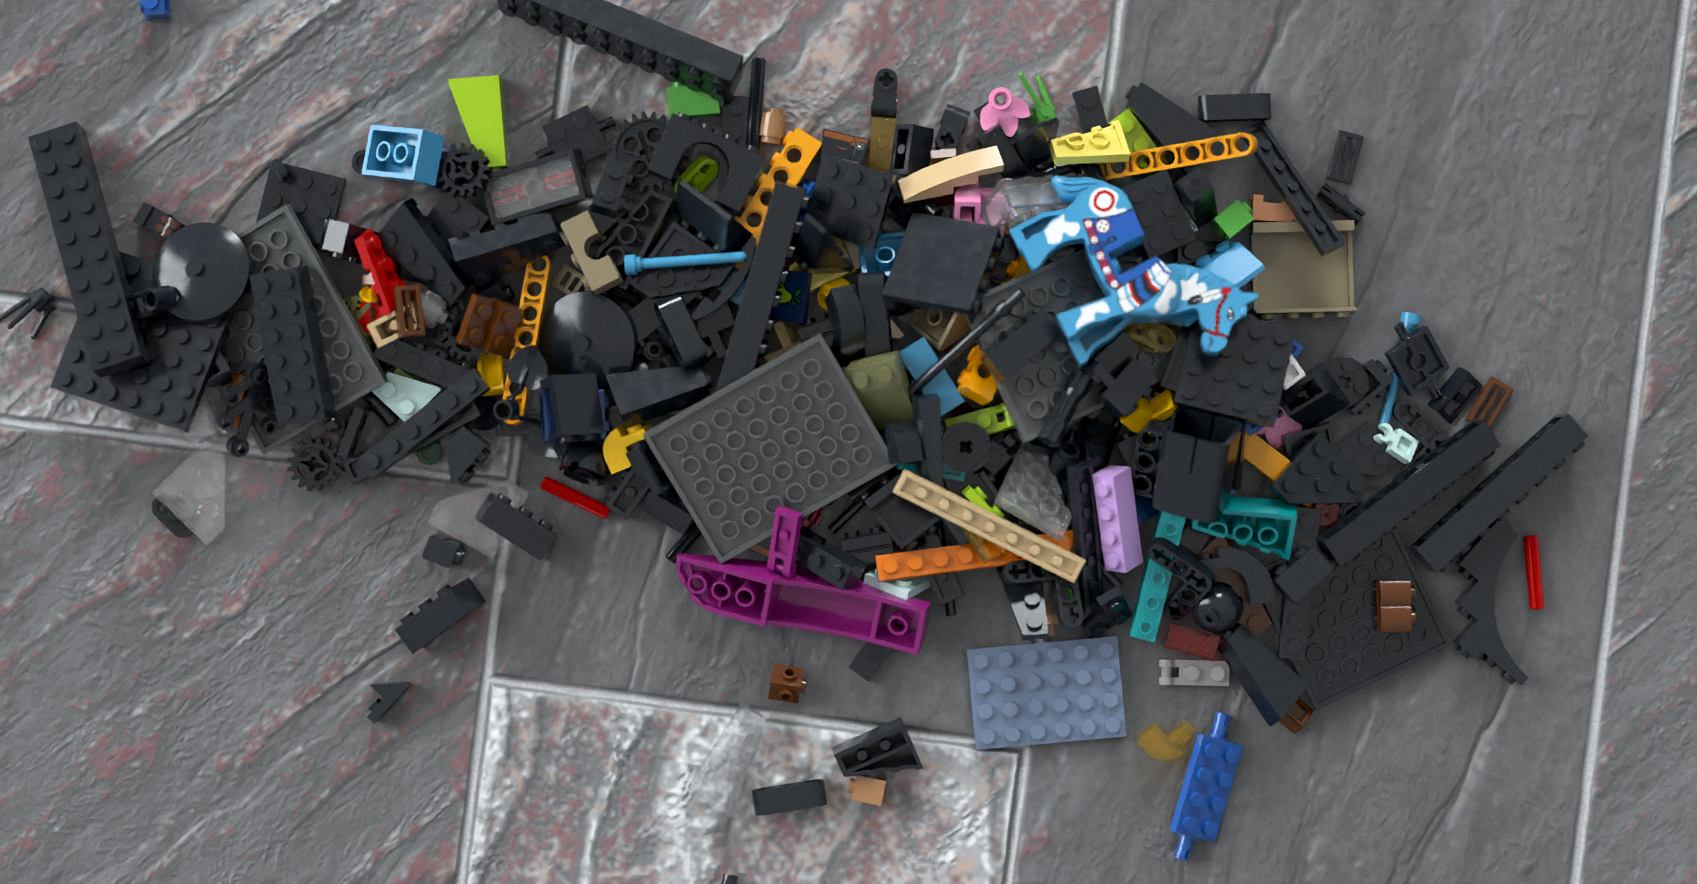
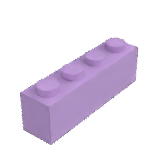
(1117, 518)

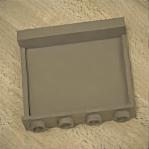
(1296, 274)

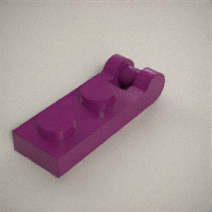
(784, 541)

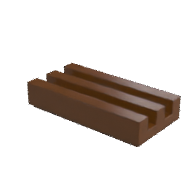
(408, 311)
(1500, 385)

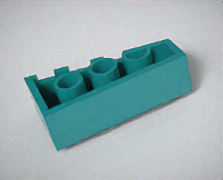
(1255, 522)

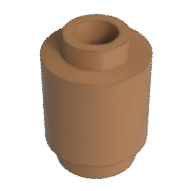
(773, 126)

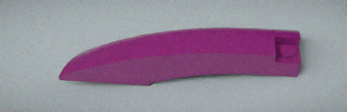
(806, 601)

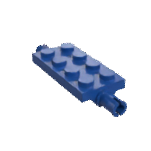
(1205, 787)

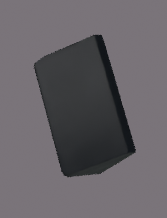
(1455, 395)

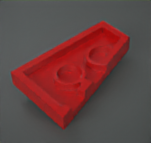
(381, 268)

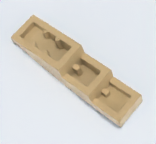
(953, 172)

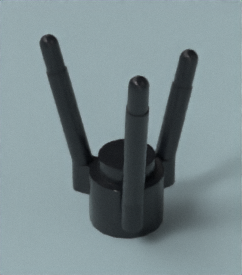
(38, 300)

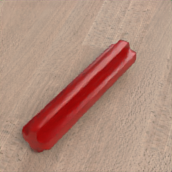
(575, 497)
(1533, 570)

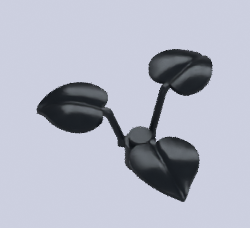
(526, 369)

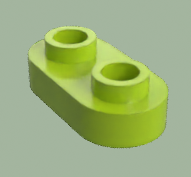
(699, 178)

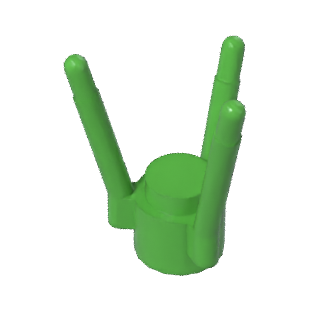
(1041, 111)

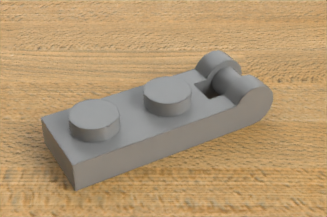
(1194, 672)

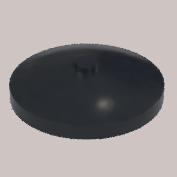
(206, 270)
(588, 336)

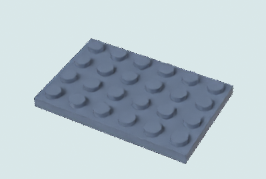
(1046, 692)

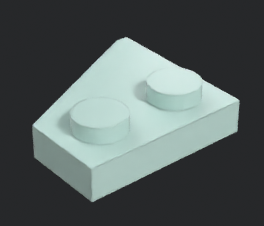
(405, 395)
(901, 588)

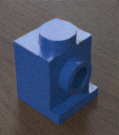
(155, 9)

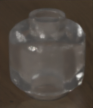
(433, 309)

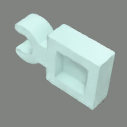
(1399, 443)

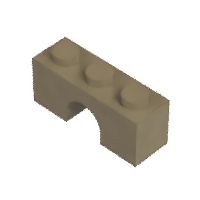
(580, 234)

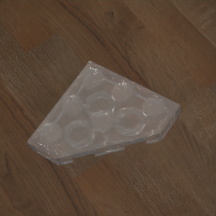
(198, 492)
(1034, 494)
(457, 515)

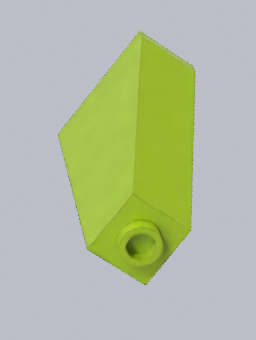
(483, 116)

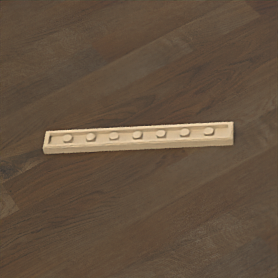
(989, 525)

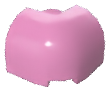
(968, 203)

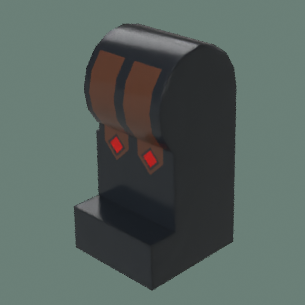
(157, 220)

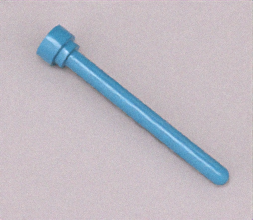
(635, 264)
(1410, 322)

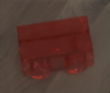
(1191, 641)

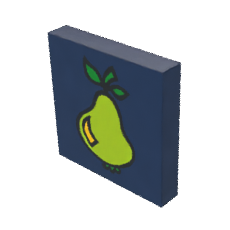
(794, 298)

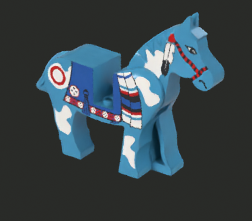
(1146, 294)

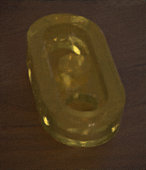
(1150, 335)

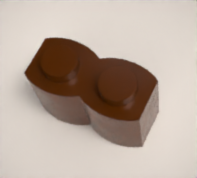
(1394, 605)

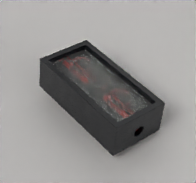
(537, 186)

